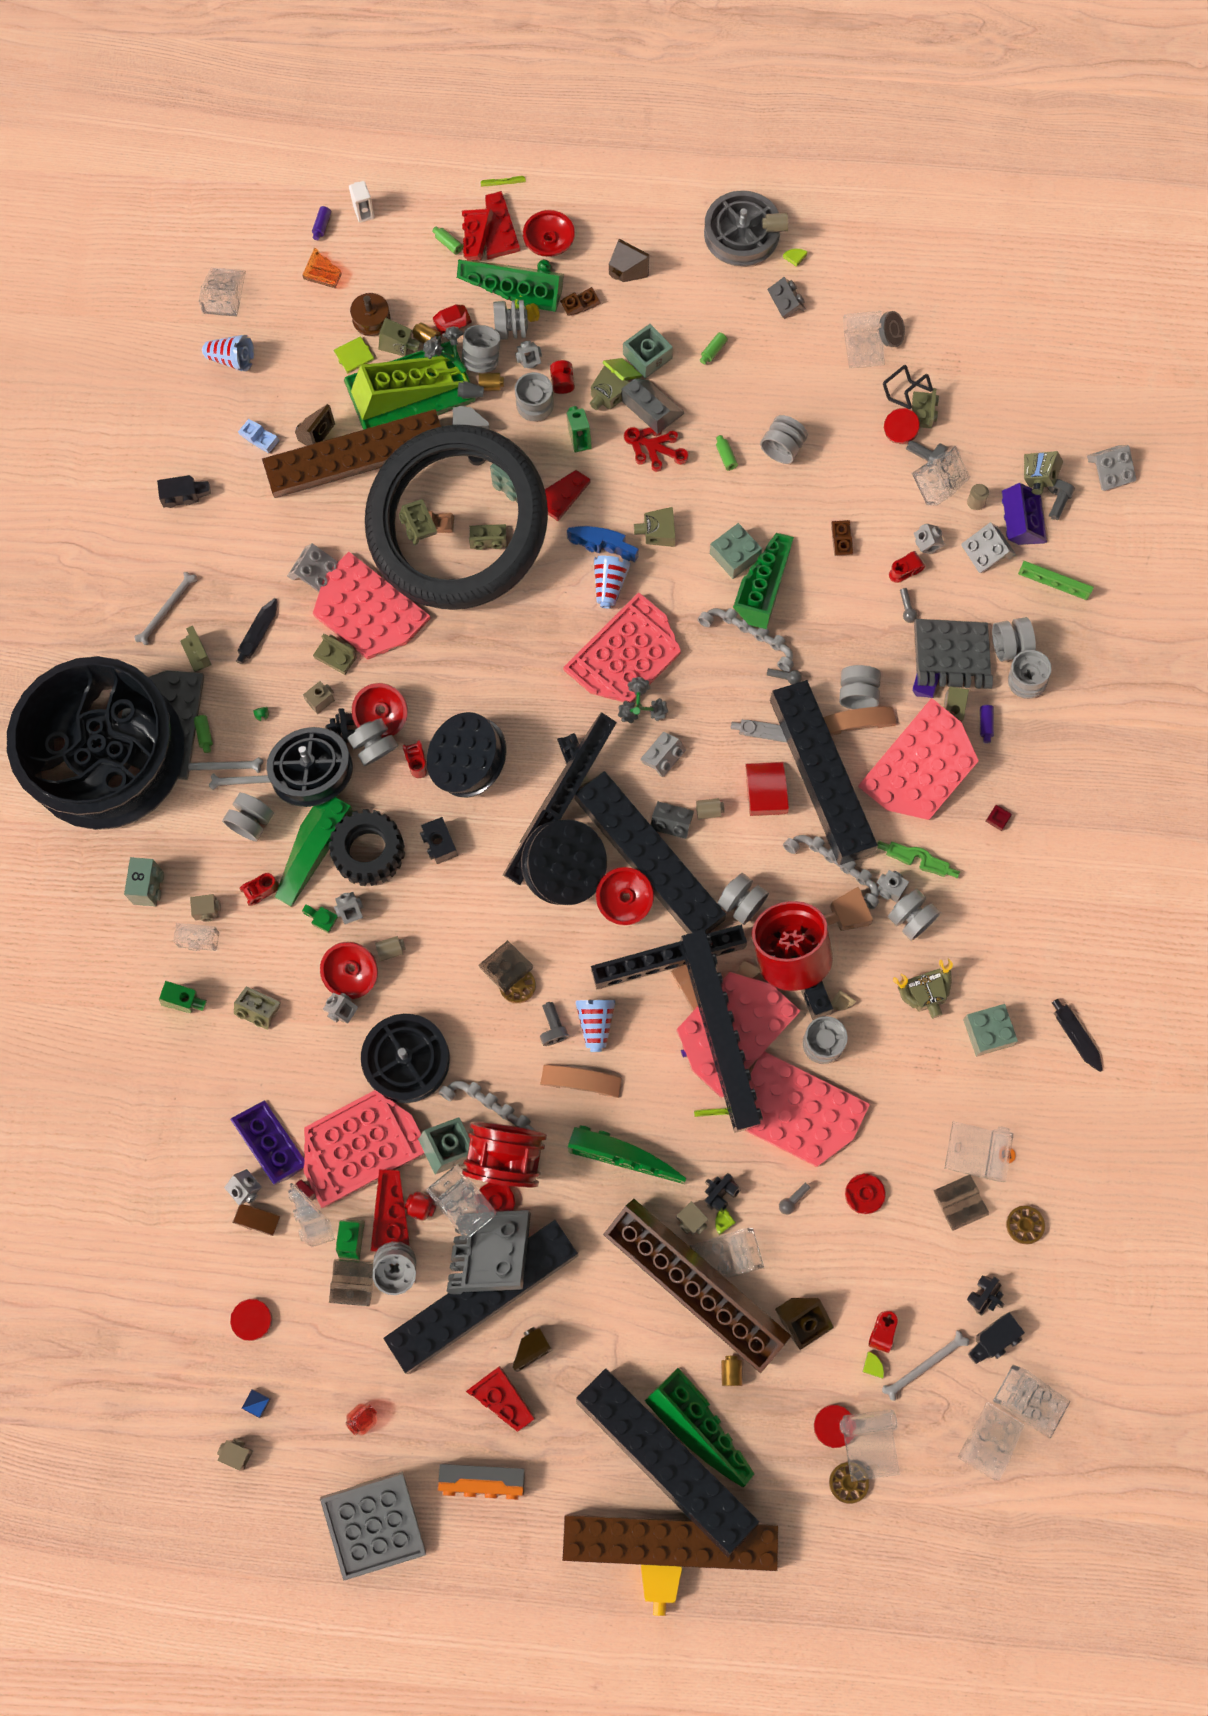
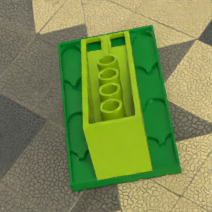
(405, 387)

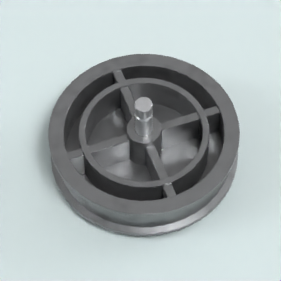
(735, 228)

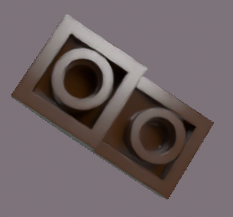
(579, 303)
(842, 538)
(256, 1219)

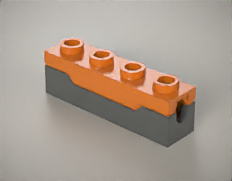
(481, 1480)

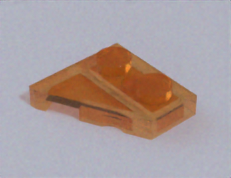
(321, 270)

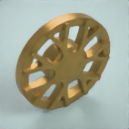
(519, 987)
(1025, 1225)
(847, 1485)

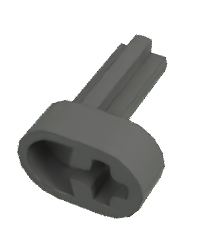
(925, 453)
(1064, 492)
(558, 1032)

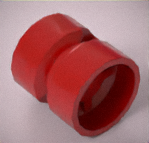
(562, 377)

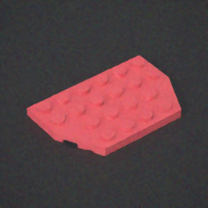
(366, 609)
(627, 647)
(922, 764)
(759, 1018)
(803, 1111)
(356, 1142)

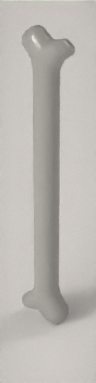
(143, 637)
(255, 764)
(216, 781)
(892, 1390)

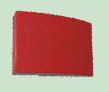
(766, 789)

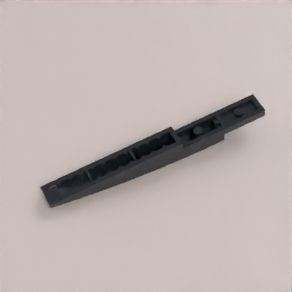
(565, 787)

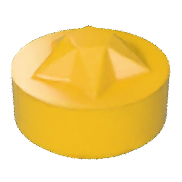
(532, 312)

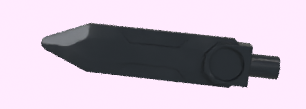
(257, 631)
(1077, 1035)

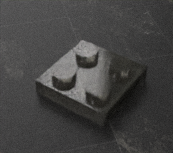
(505, 966)

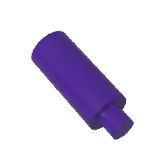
(321, 222)
(987, 722)

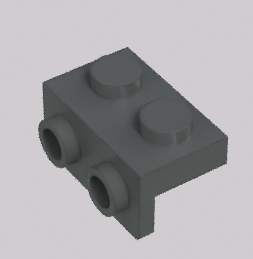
(786, 297)
(671, 819)

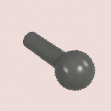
(909, 614)
(792, 677)
(787, 1205)

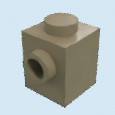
(319, 697)
(205, 907)
(692, 1219)
(234, 1454)

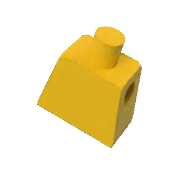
(660, 1586)

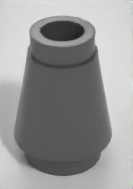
(469, 390)

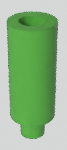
(447, 240)
(713, 348)
(726, 453)
(203, 733)

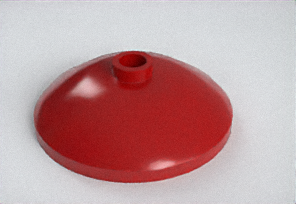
(548, 226)
(367, 705)
(611, 896)
(338, 975)

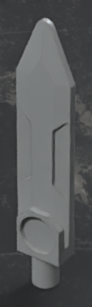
(759, 730)

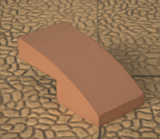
(443, 522)

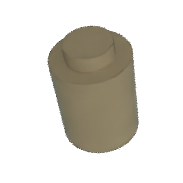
(775, 222)
(978, 497)
(709, 808)
(390, 948)

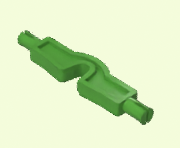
(928, 863)

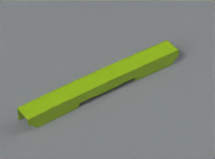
(494, 182)
(710, 1112)

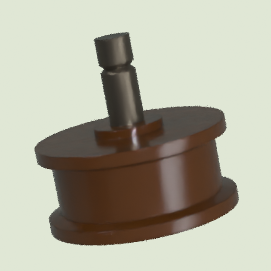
(369, 313)

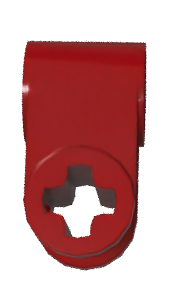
(906, 567)
(415, 756)
(258, 888)
(882, 1335)

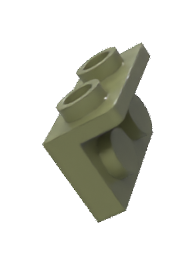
(924, 407)
(417, 521)
(487, 536)
(195, 650)
(335, 654)
(256, 1007)

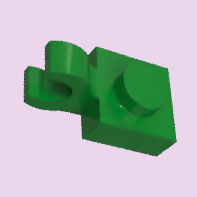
(322, 918)

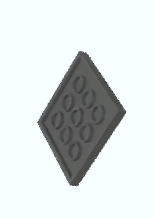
(373, 1526)

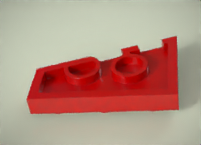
(476, 230)
(564, 493)
(502, 1398)

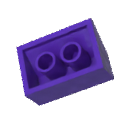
(1023, 515)

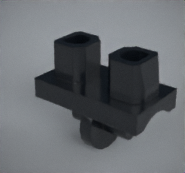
(340, 726)
(568, 746)
(718, 1189)
(981, 1302)

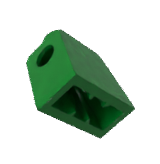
(578, 422)
(172, 996)
(349, 1239)

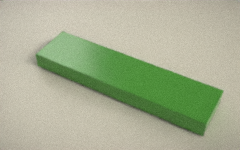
(1055, 580)

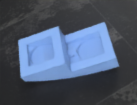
(258, 436)

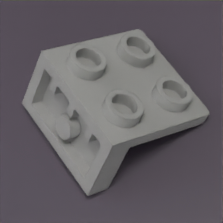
(1114, 466)
(987, 547)
(312, 566)

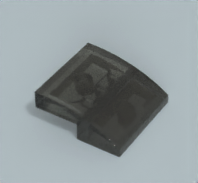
(961, 1202)
(351, 1282)

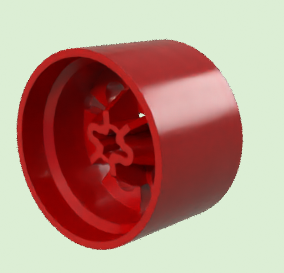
(774, 955)

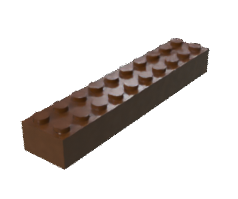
(343, 455)
(697, 1285)
(662, 1544)

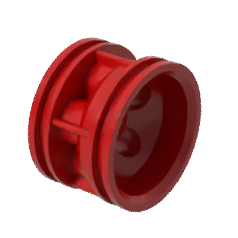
(504, 1154)

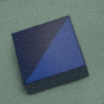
(256, 1403)

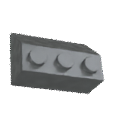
(650, 404)

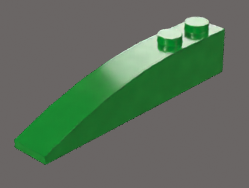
(510, 282)
(762, 583)
(310, 847)
(619, 1153)
(690, 1419)

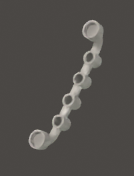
(760, 634)
(862, 877)
(488, 1101)

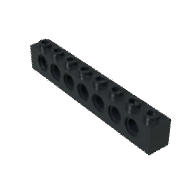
(662, 958)

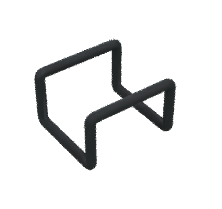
(914, 384)

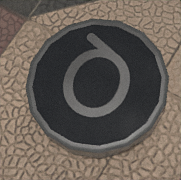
(892, 329)

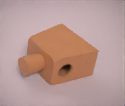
(849, 911)

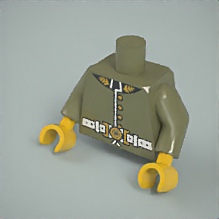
(927, 990)

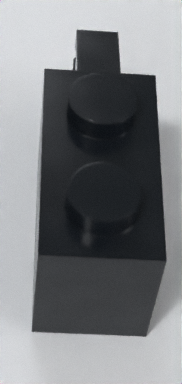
(181, 491)
(995, 1338)

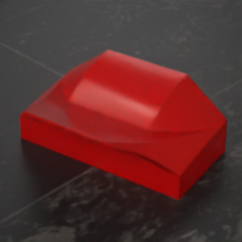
(452, 316)

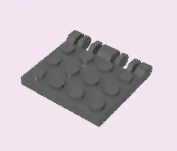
(952, 650)
(492, 1255)

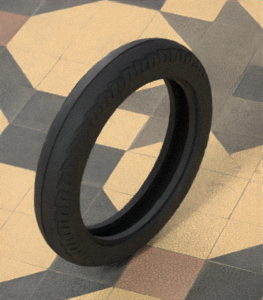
(405, 465)

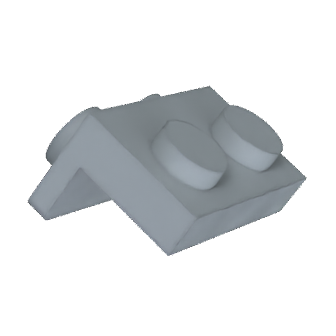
(663, 753)

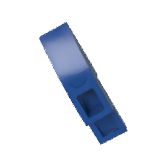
(597, 538)

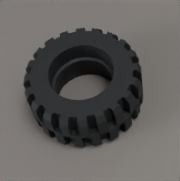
(362, 824)

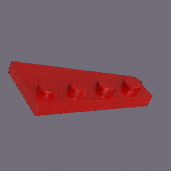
(501, 234)
(389, 1213)

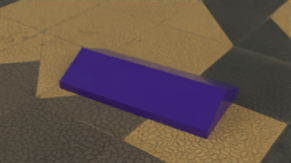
(269, 1142)

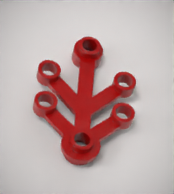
(654, 445)

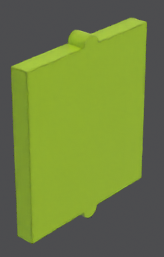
(353, 354)
(622, 369)

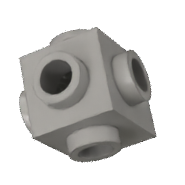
(533, 358)
(929, 538)
(892, 885)
(348, 907)
(340, 1008)
(243, 1187)

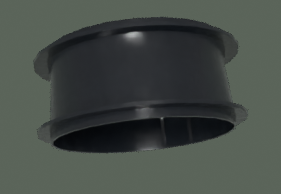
(59, 708)

